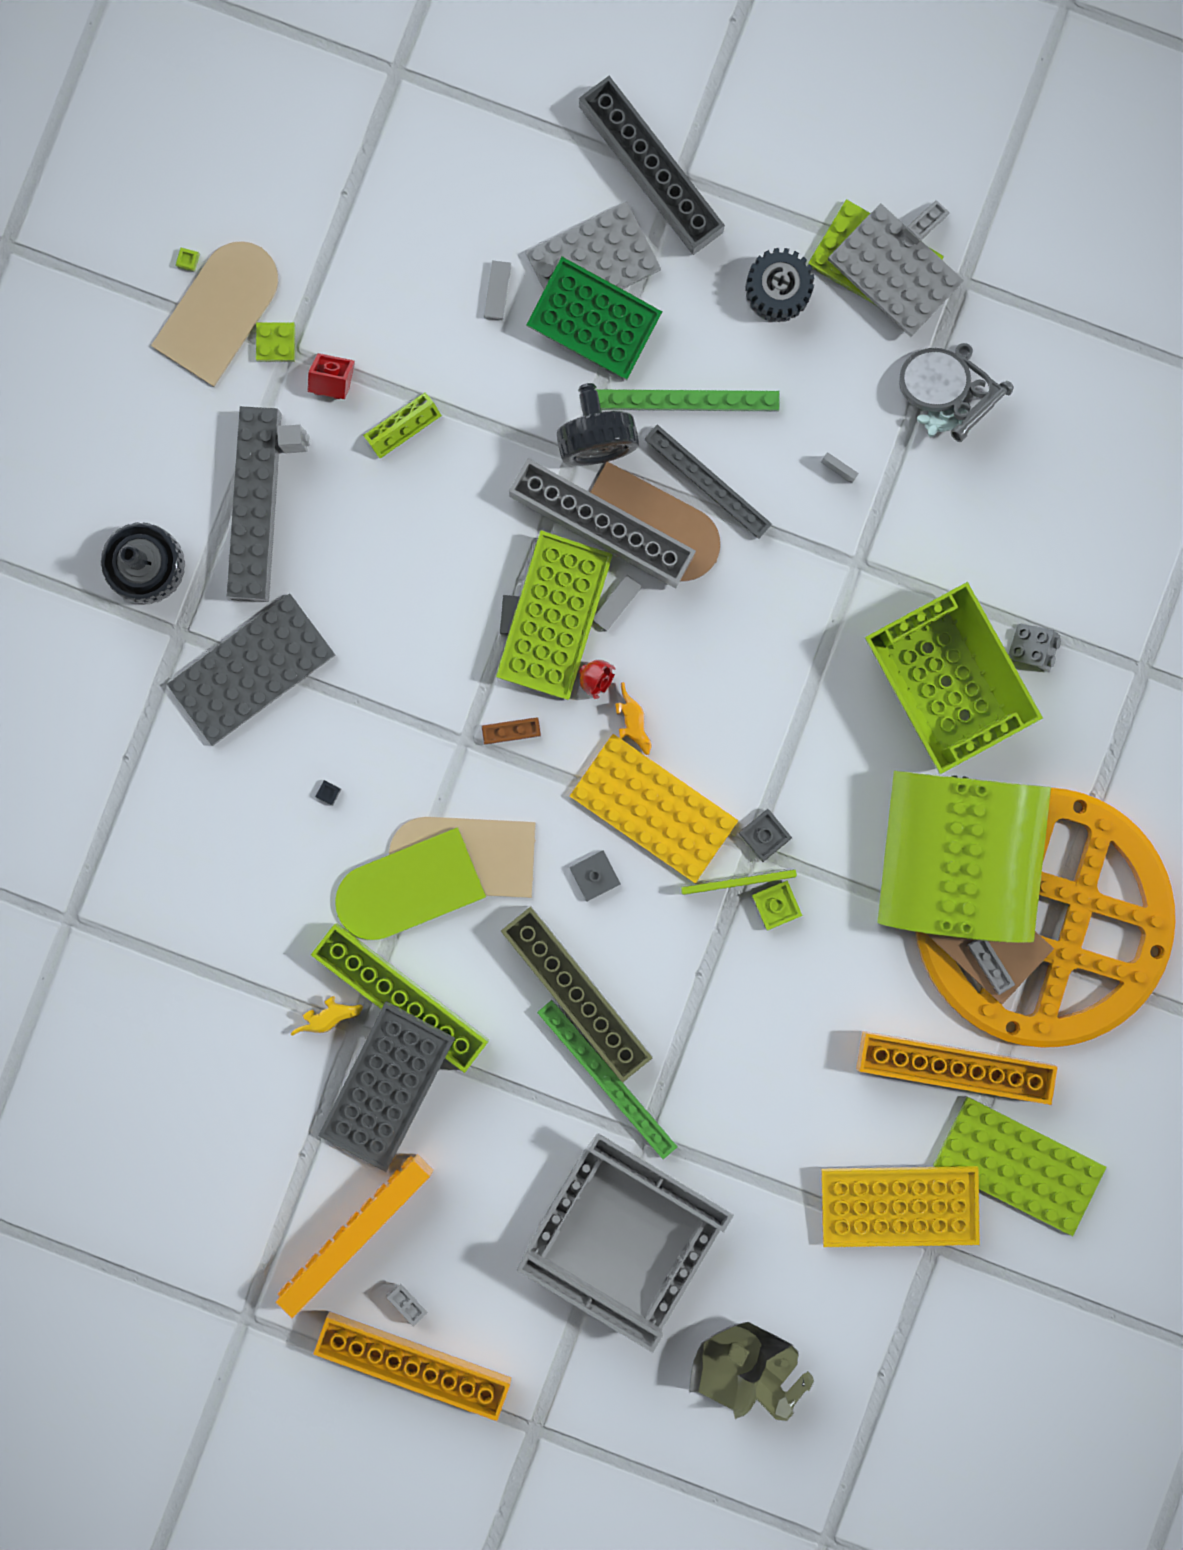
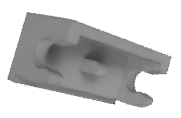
(406, 1304)

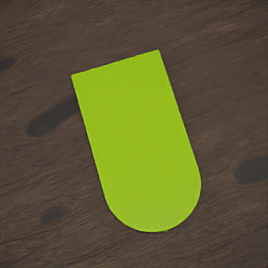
(408, 887)

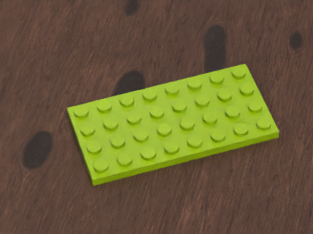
(554, 615)
(1022, 1165)

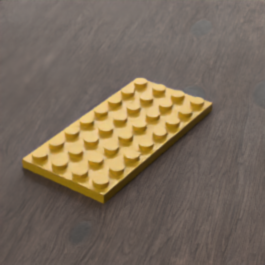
(654, 808)
(900, 1206)

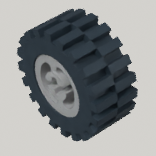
(773, 302)

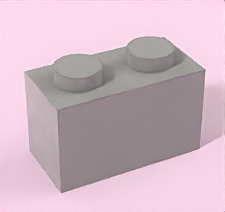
(293, 438)

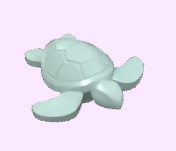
(940, 421)

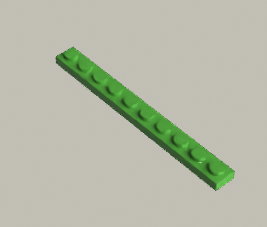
(688, 400)
(607, 1079)

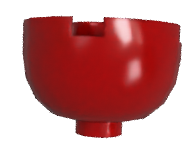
(596, 677)

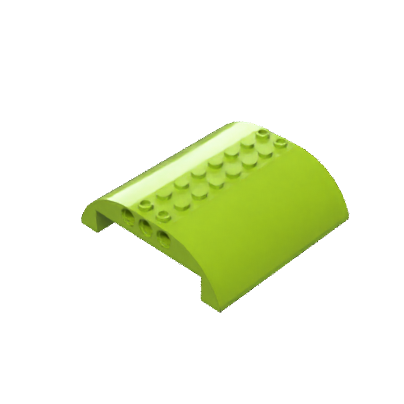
(964, 857)

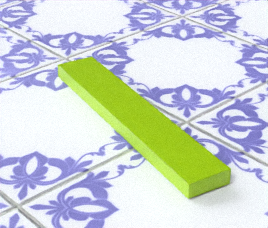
(738, 882)

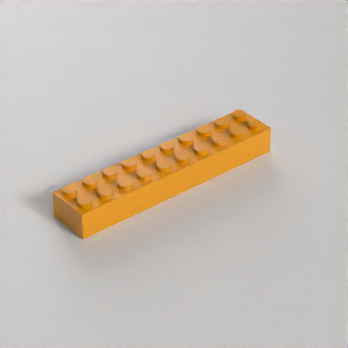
(956, 1067)
(351, 1238)
(412, 1366)

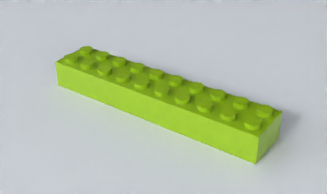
(383, 982)

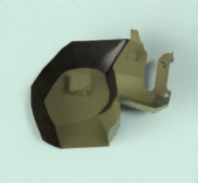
(746, 1367)

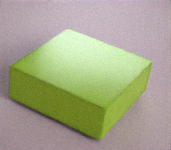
(187, 259)

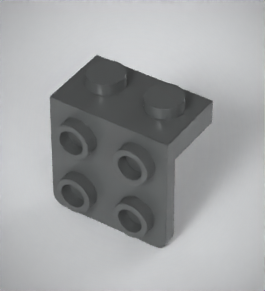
(1035, 646)

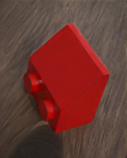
(330, 376)

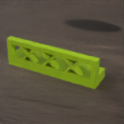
(403, 427)

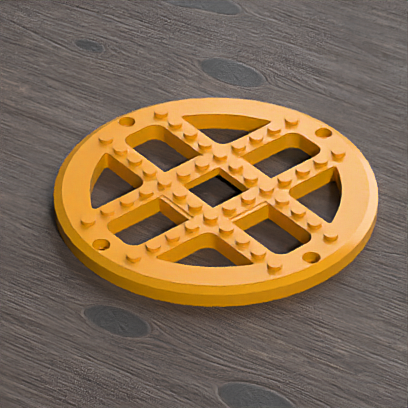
(1136, 977)

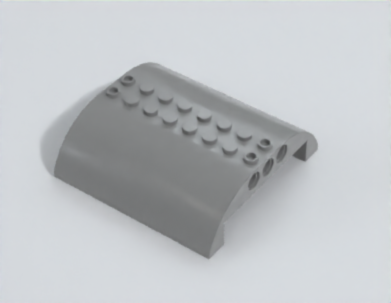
(622, 1241)

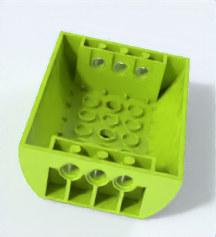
(979, 673)

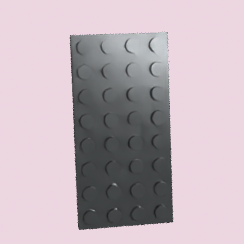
(251, 669)
(386, 1086)

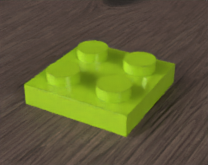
(275, 341)
(777, 905)

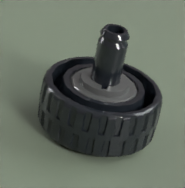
(597, 434)
(142, 563)

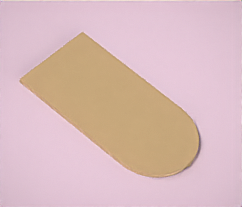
(219, 310)
(497, 848)

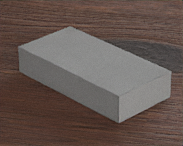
(839, 467)

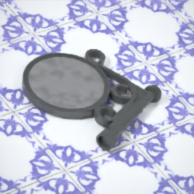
(941, 380)

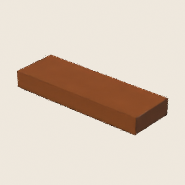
(511, 731)

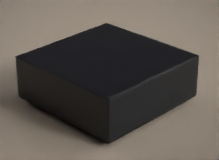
(328, 792)

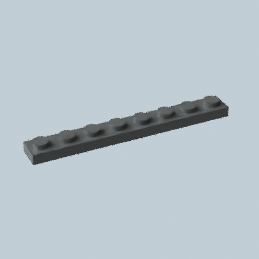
(708, 481)

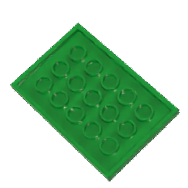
(594, 318)

